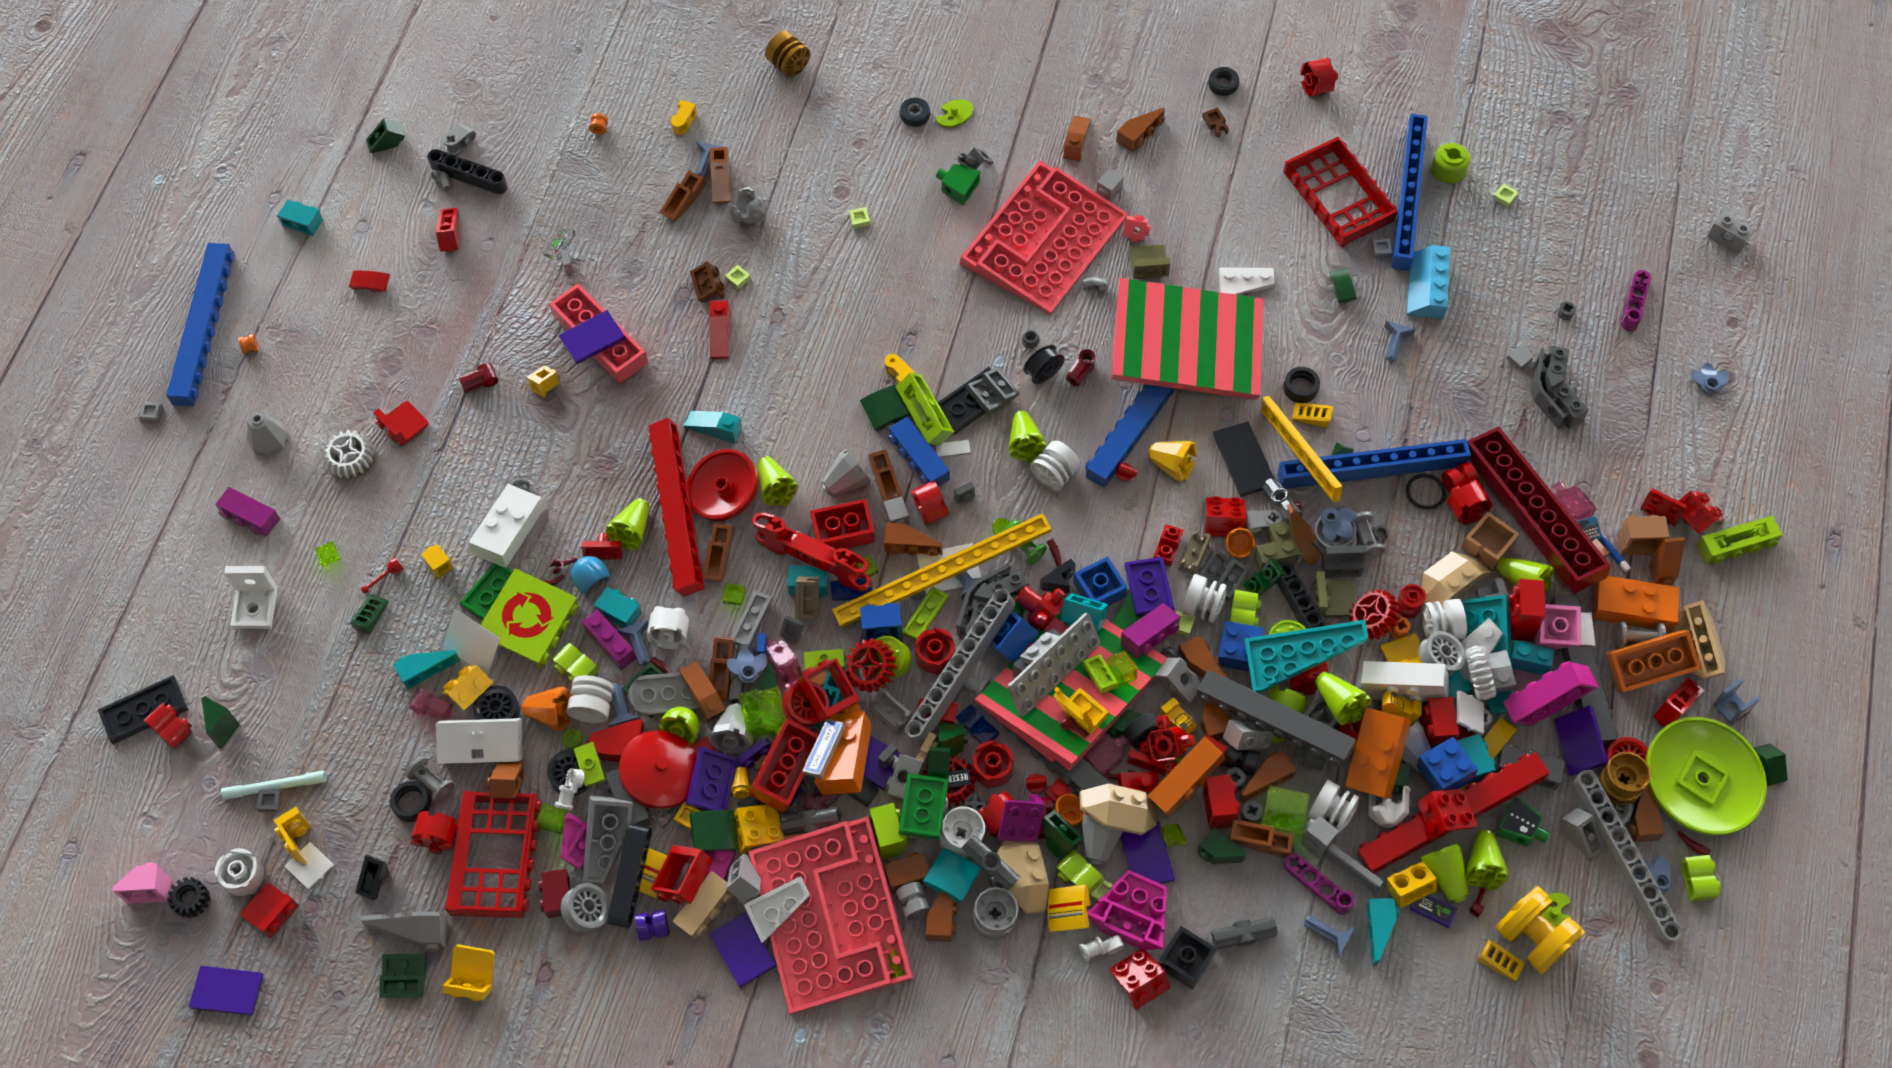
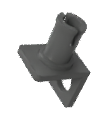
(974, 158)

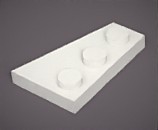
(776, 906)

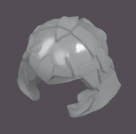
(749, 207)

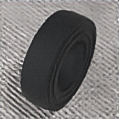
(1223, 90)

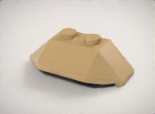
(1452, 577)
(1703, 632)
(1119, 808)
(1033, 884)

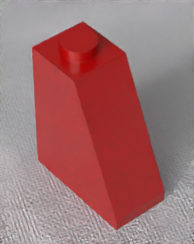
(613, 740)

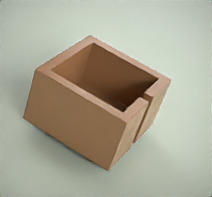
(1642, 535)
(1490, 540)

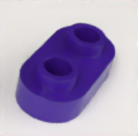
(751, 755)

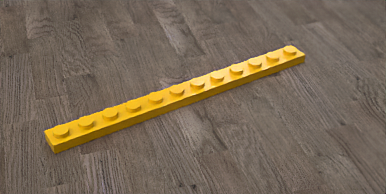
(945, 568)

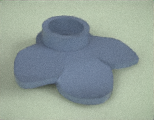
(1709, 376)
(1340, 526)
(747, 663)
(1660, 871)

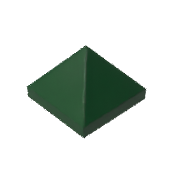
(1341, 449)

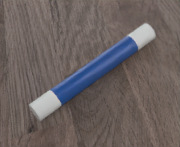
(1615, 554)

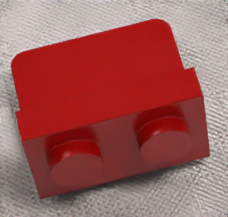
(401, 423)
(1446, 812)
(269, 910)
(1141, 978)

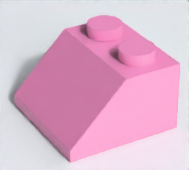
(1560, 627)
(144, 885)

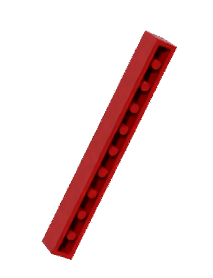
(676, 507)
(1482, 798)

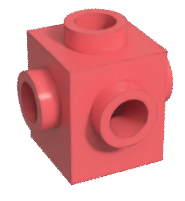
(1130, 230)

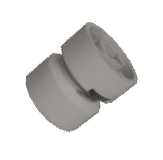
(912, 898)

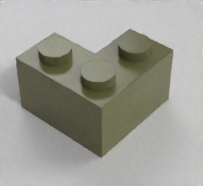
(1280, 546)

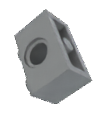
(1731, 232)
(1178, 679)
(1246, 736)
(903, 763)
(1319, 836)

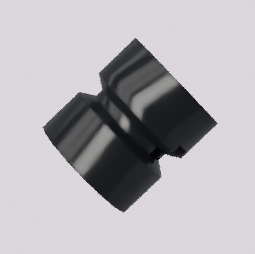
(1248, 764)

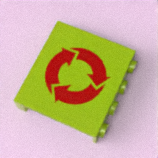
(530, 616)

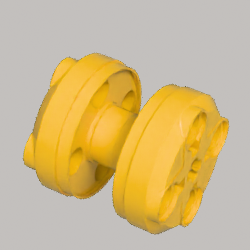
(1528, 919)

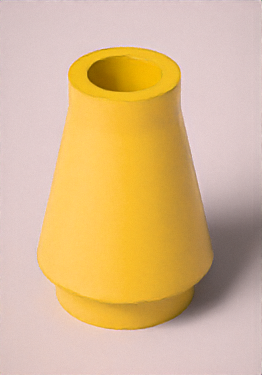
(741, 783)

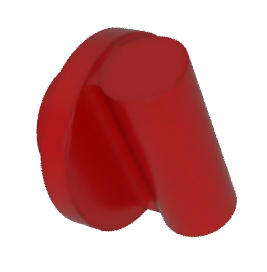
(1125, 471)
(1036, 783)

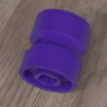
(652, 925)

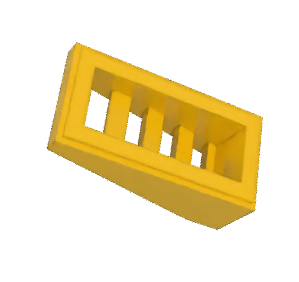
(1313, 408)
(1490, 962)

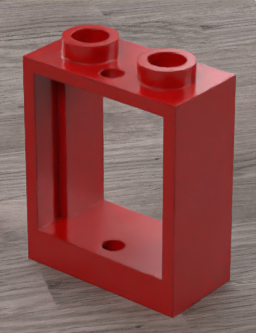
(840, 679)
(671, 869)

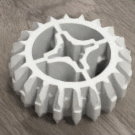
(350, 458)
(1480, 672)

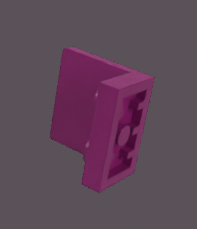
(1021, 819)

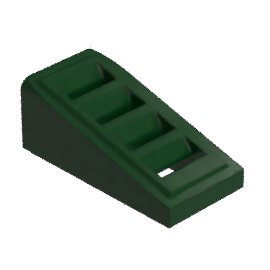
(368, 627)

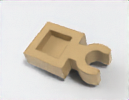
(930, 741)

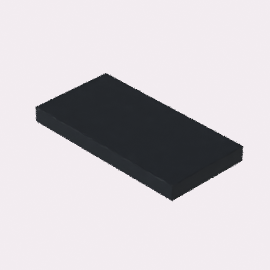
(961, 407)
(1243, 458)
(128, 714)

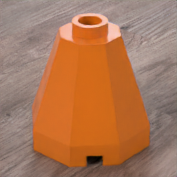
(548, 708)

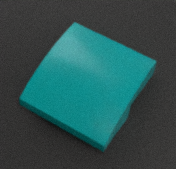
(951, 875)

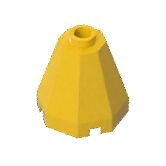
(1174, 457)

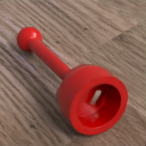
(393, 567)

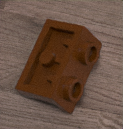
(707, 282)

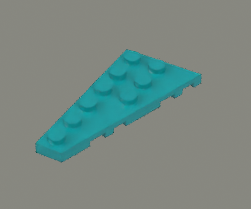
(1498, 610)
(1290, 653)

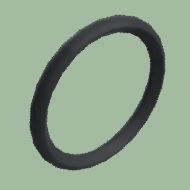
(1424, 506)

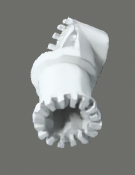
(573, 781)
(1098, 947)

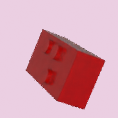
(783, 766)

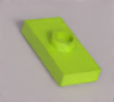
(814, 657)
(1100, 674)
(590, 764)

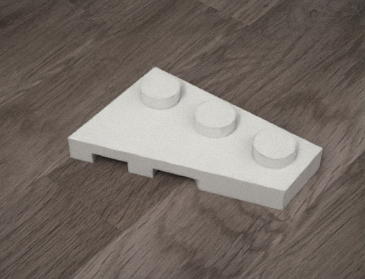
(1245, 280)
(1485, 635)

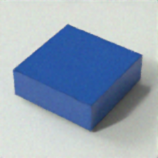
(762, 642)

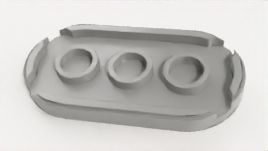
(659, 693)

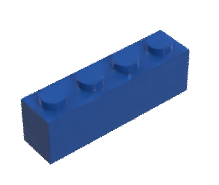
(918, 452)

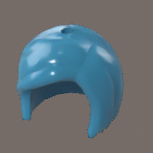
(587, 572)

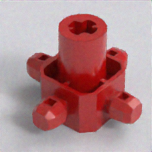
(1041, 608)
(1167, 743)

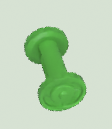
(1038, 551)

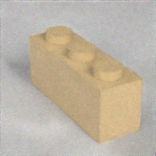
(705, 906)

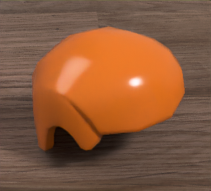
(1240, 542)
(1069, 808)

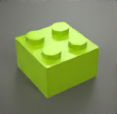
(886, 827)

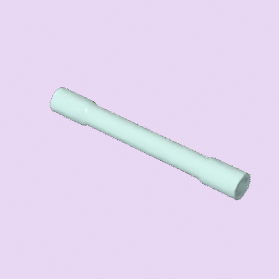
(240, 791)

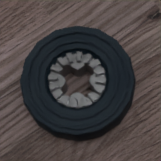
(914, 104)

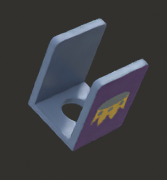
(1730, 696)

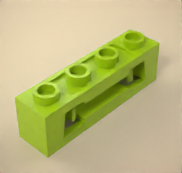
(924, 408)
(1765, 535)

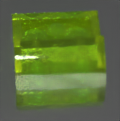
(762, 710)
(1285, 809)

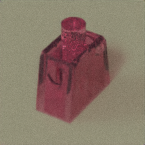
(1574, 501)
(781, 657)
(1106, 754)

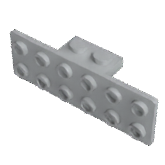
(1051, 661)

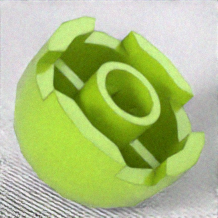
(682, 723)

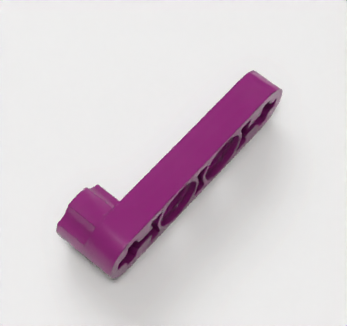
(1627, 322)
(1321, 880)

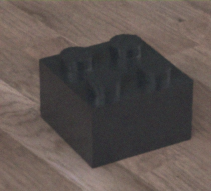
(1187, 957)

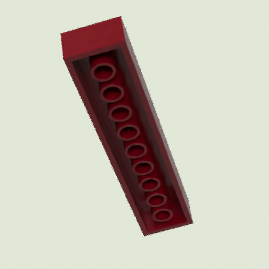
(1537, 510)

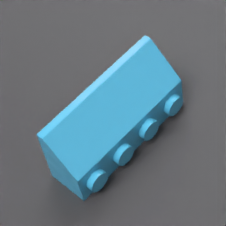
(1429, 282)

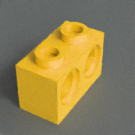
(1417, 883)

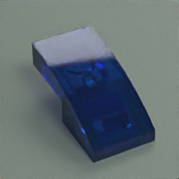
(844, 593)
(977, 725)

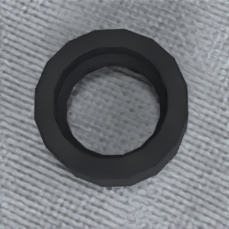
(1306, 373)
(1140, 728)
(406, 787)

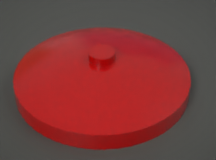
(722, 484)
(657, 769)

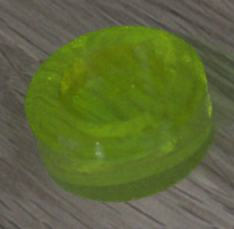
(999, 525)
(572, 738)

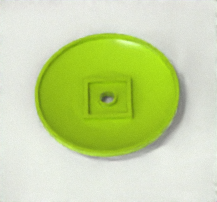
(1732, 771)

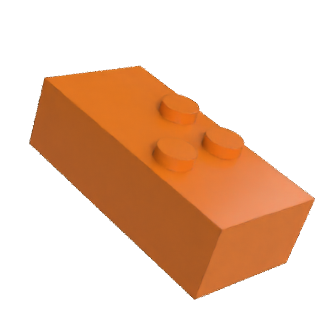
(1635, 603)
(1653, 661)
(1378, 753)
(849, 759)
(1187, 777)

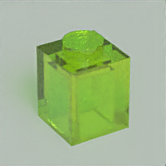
(1122, 668)
(551, 818)

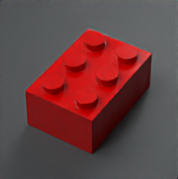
(843, 525)
(1526, 609)

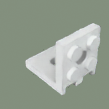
(253, 588)

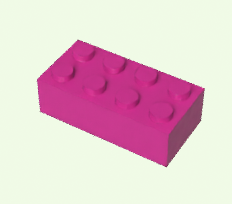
(1550, 693)

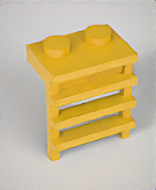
(1083, 709)

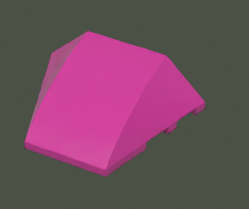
(1133, 911)

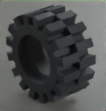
(183, 887)

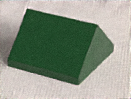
(219, 721)

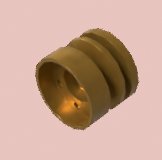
(787, 53)
(1625, 778)

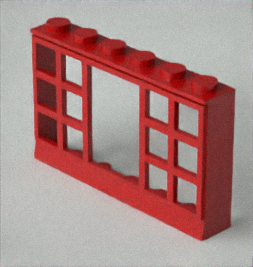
(1360, 175)
(461, 852)

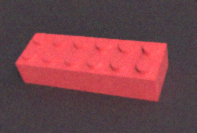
(619, 360)

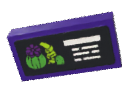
(1434, 910)

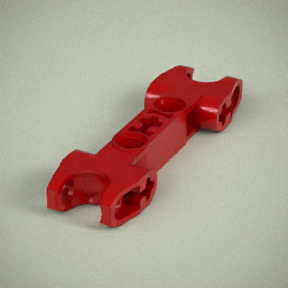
(811, 551)

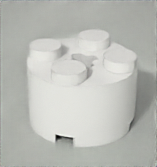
(668, 627)
(239, 872)

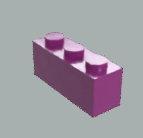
(247, 512)
(1150, 631)
(609, 640)

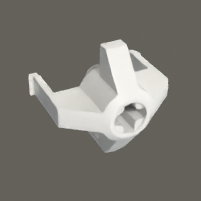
(1389, 813)

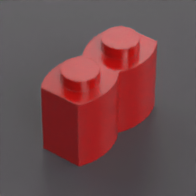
(168, 725)

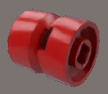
(1459, 476)
(1411, 600)

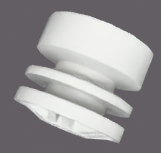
(1055, 465)
(1204, 598)
(1447, 618)
(590, 699)
(1333, 806)
(961, 821)

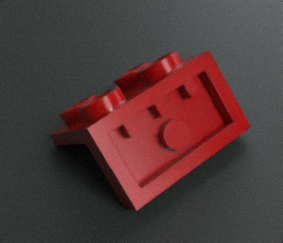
(1662, 505)
(1699, 511)
(1224, 515)

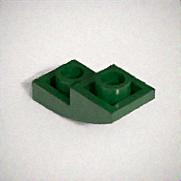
(1343, 285)
(1263, 580)

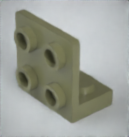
(1149, 261)
(1333, 597)

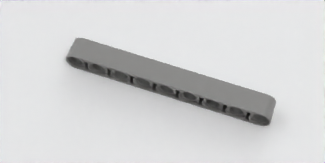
(960, 675)
(1627, 867)

